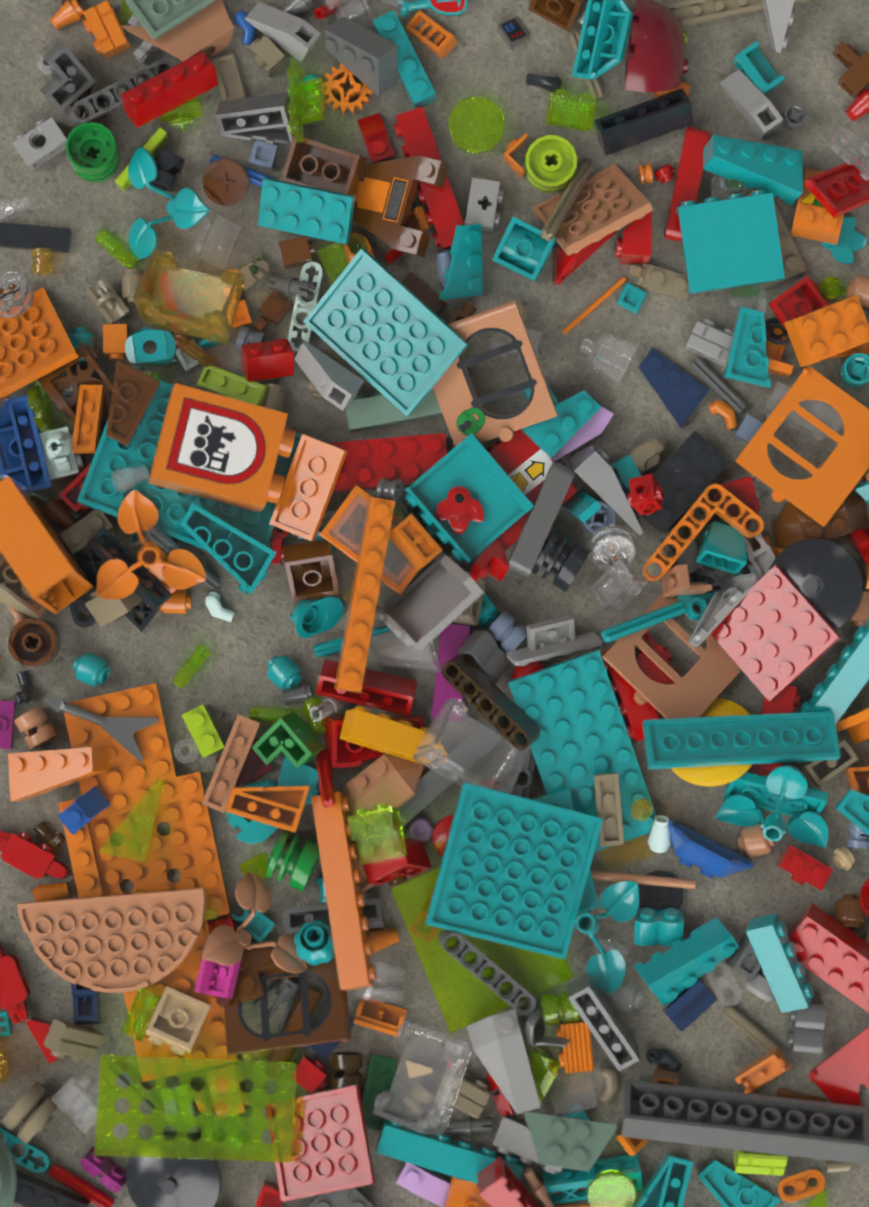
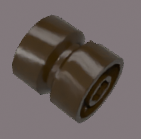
(346, 1069)

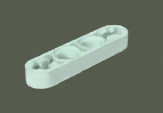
(305, 307)

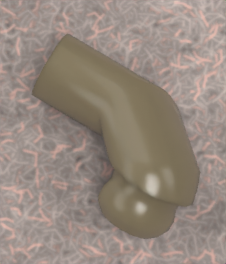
(837, 1166)

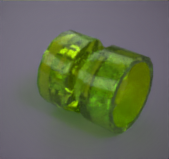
(558, 1008)

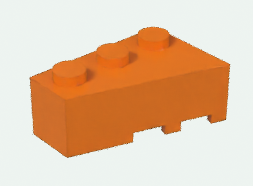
(270, 805)

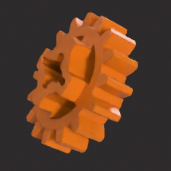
(338, 86)

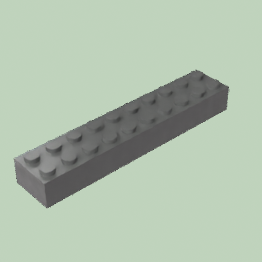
(745, 1122)

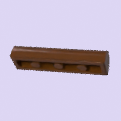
(295, 1023)

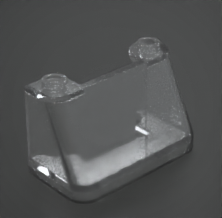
(469, 751)
(425, 1079)

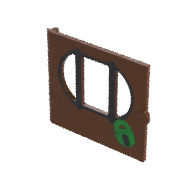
(332, 1027)

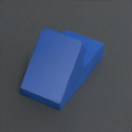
(84, 810)

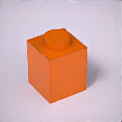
(114, 340)

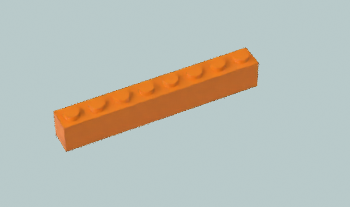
(364, 595)
(343, 894)

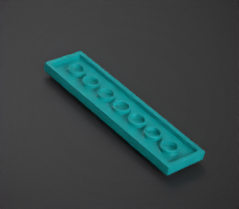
(741, 740)

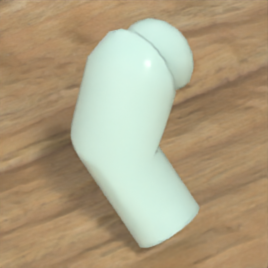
(215, 608)

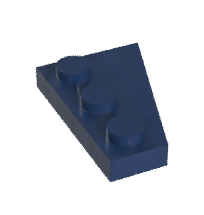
(674, 386)

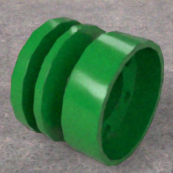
(90, 139)
(293, 860)

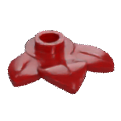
(459, 513)

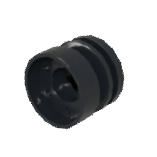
(561, 560)

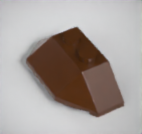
(794, 525)

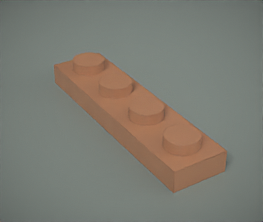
(231, 763)

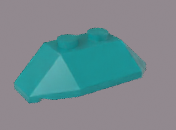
(602, 38)

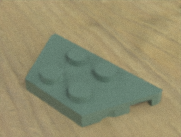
(568, 1141)

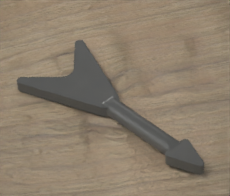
(120, 728)

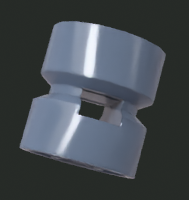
(508, 632)

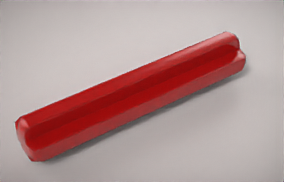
(325, 779)
(81, 1186)

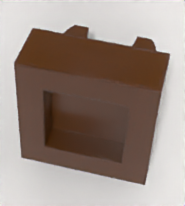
(665, 1077)

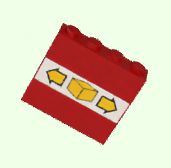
(527, 469)

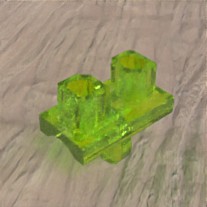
(183, 114)

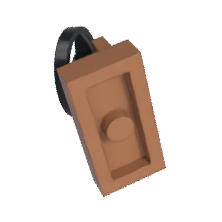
(677, 583)

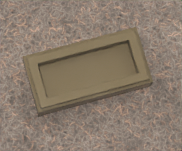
(229, 77)

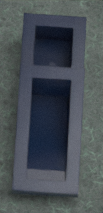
(85, 1005)

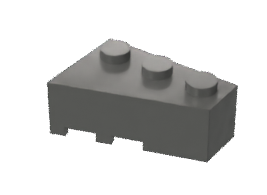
(256, 118)

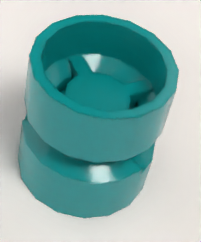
(855, 370)

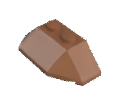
(384, 781)

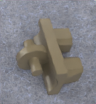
(107, 301)

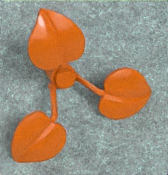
(114, 576)

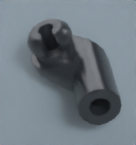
(547, 83)
(25, 694)
(663, 1057)

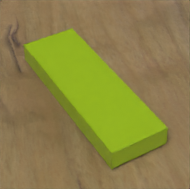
(157, 141)
(232, 385)

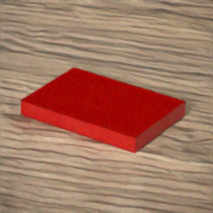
(839, 189)

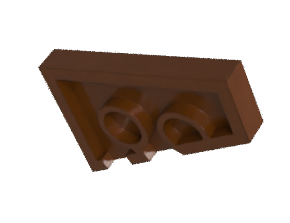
(129, 402)

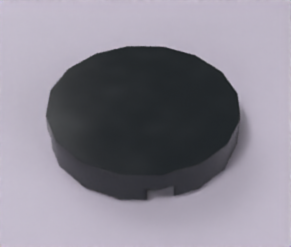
(669, 896)

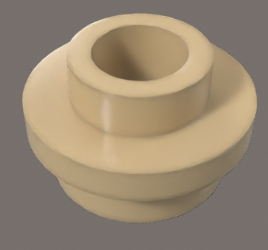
(843, 858)

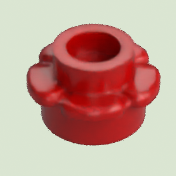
(664, 173)

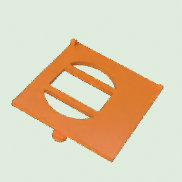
(830, 484)

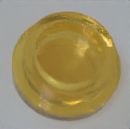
(641, 809)

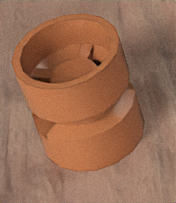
(35, 719)

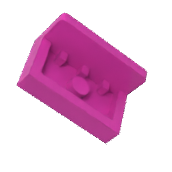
(217, 979)

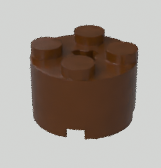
(21, 638)

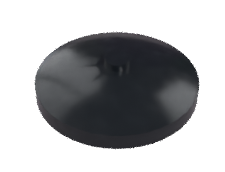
(825, 576)
(173, 1180)

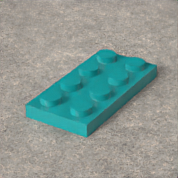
(306, 210)
(755, 788)

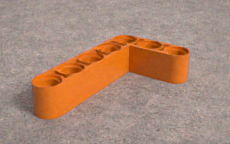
(694, 526)

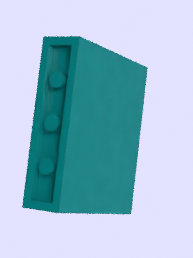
(730, 242)
(480, 474)

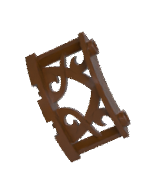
(57, 386)

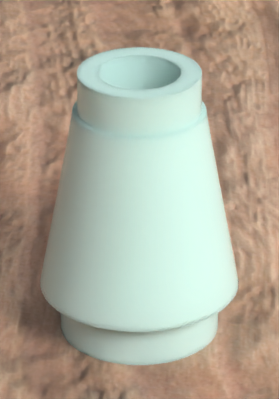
(659, 837)

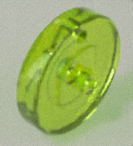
(476, 125)

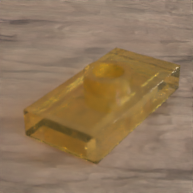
(630, 852)

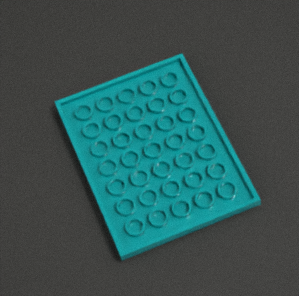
(171, 505)

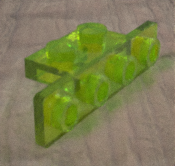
(306, 100)

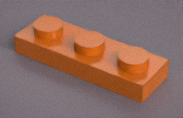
(88, 419)

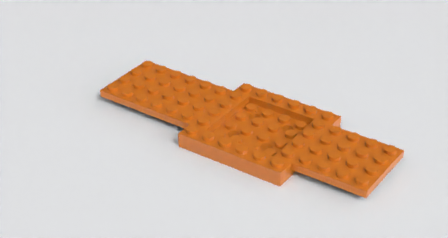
(187, 847)

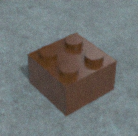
(311, 570)

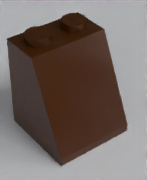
(559, 12)

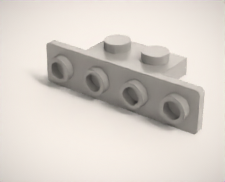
(551, 640)

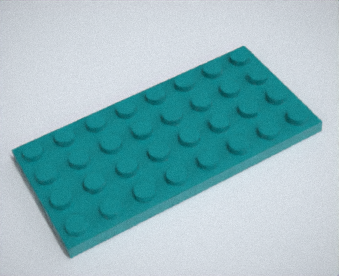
(581, 735)

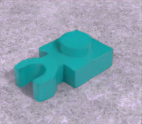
(258, 926)

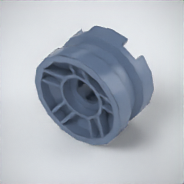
(608, 519)

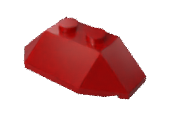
(565, 265)

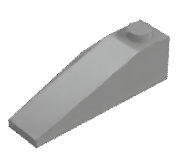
(503, 1053)

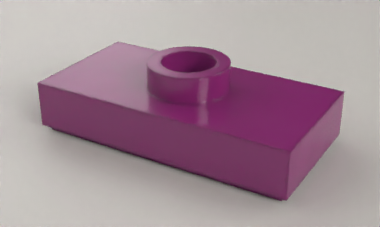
(7, 718)

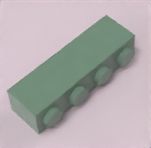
(380, 412)

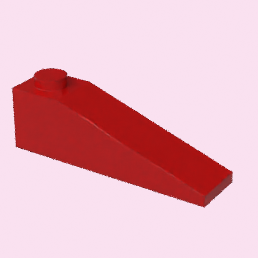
(349, 754)

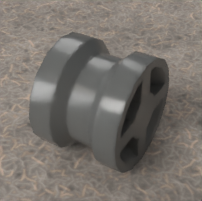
(390, 490)

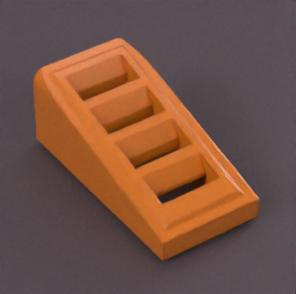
(438, 48)

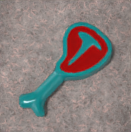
(442, 7)

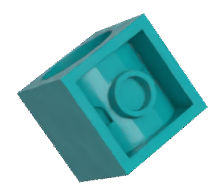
(523, 250)

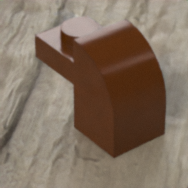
(857, 75)

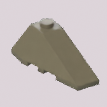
(14, 592)

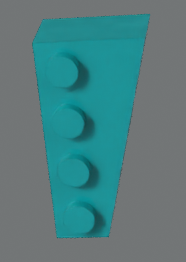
(756, 165)
(687, 961)

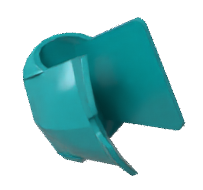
(162, 356)

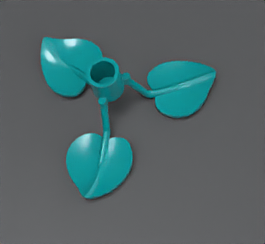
(184, 208)
(786, 782)
(622, 903)

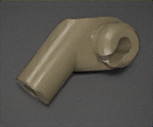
(612, 1084)

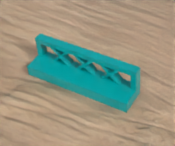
(570, 1180)

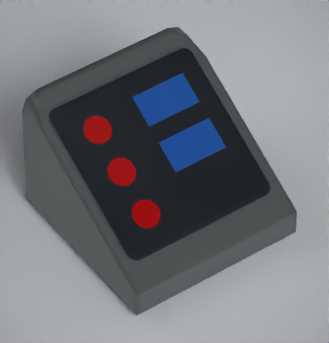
(512, 32)

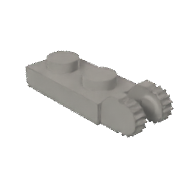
(762, 558)

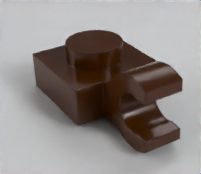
(274, 310)

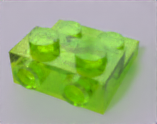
(377, 833)

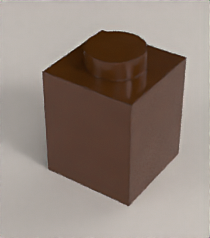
(296, 251)

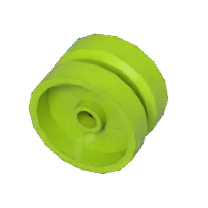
(550, 150)

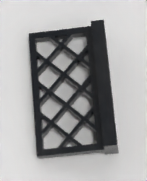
(148, 587)

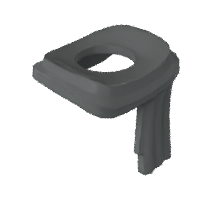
(535, 1031)

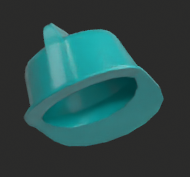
(316, 616)

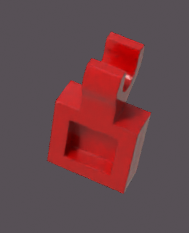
(277, 546)

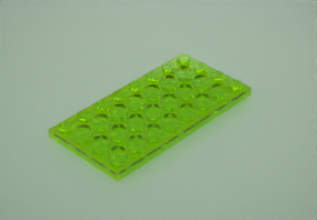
(181, 1146)

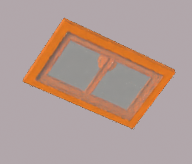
(345, 534)

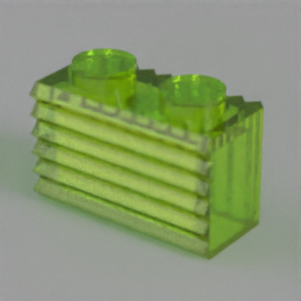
(571, 111)

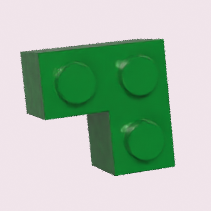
(291, 738)

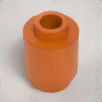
(178, 603)

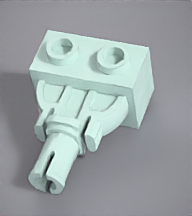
(59, 457)

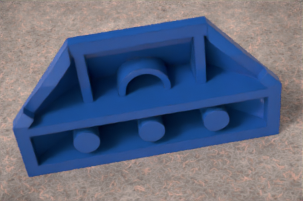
(21, 447)
(704, 853)

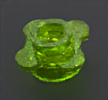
(831, 288)

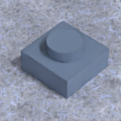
(263, 154)

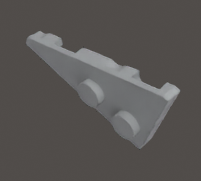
(721, 605)

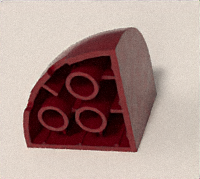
(655, 49)

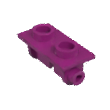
(113, 1174)

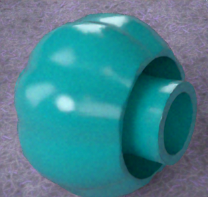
(314, 943)

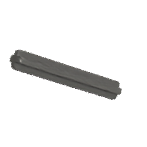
(168, 545)

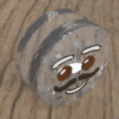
(15, 294)
(610, 545)

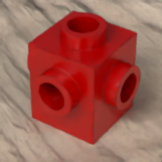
(645, 494)

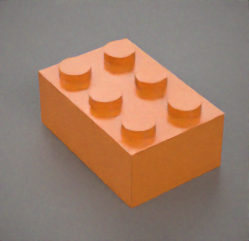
(828, 331)

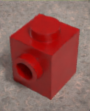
(311, 1074)

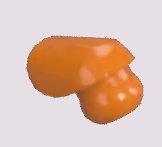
(725, 410)

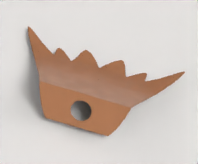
(194, 35)

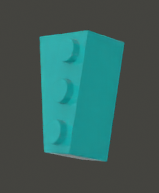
(668, 1183)

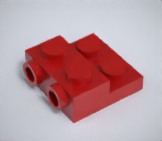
(797, 301)

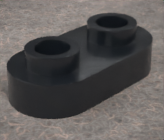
(78, 607)

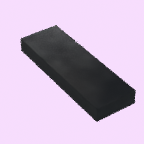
(31, 236)

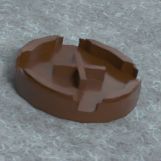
(226, 181)

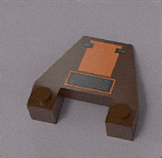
(387, 198)

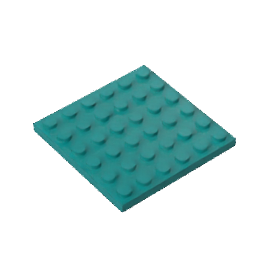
(513, 870)

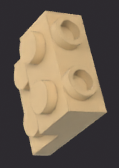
(177, 1021)

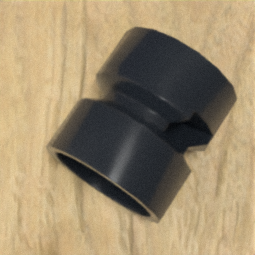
(168, 166)

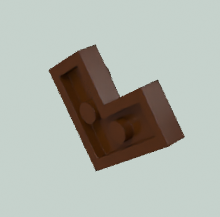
(252, 964)

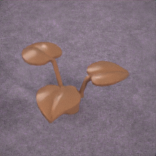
(227, 946)

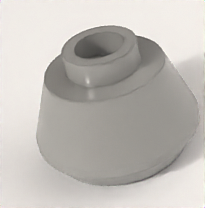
(760, 987)

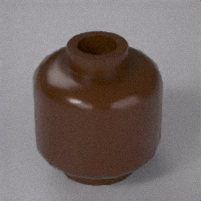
(849, 912)

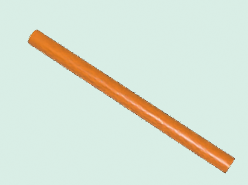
(594, 305)

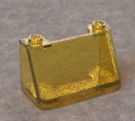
(188, 298)

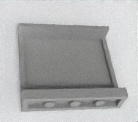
(429, 602)

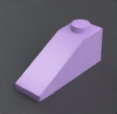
(424, 1183)

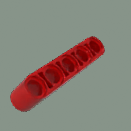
(687, 178)

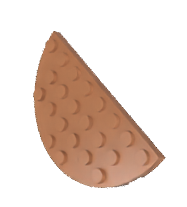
(115, 939)

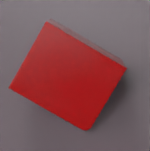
(269, 1196)

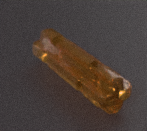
(193, 350)

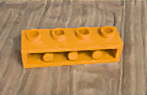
(381, 733)

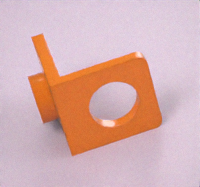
(511, 148)

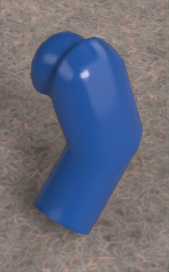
(249, 30)

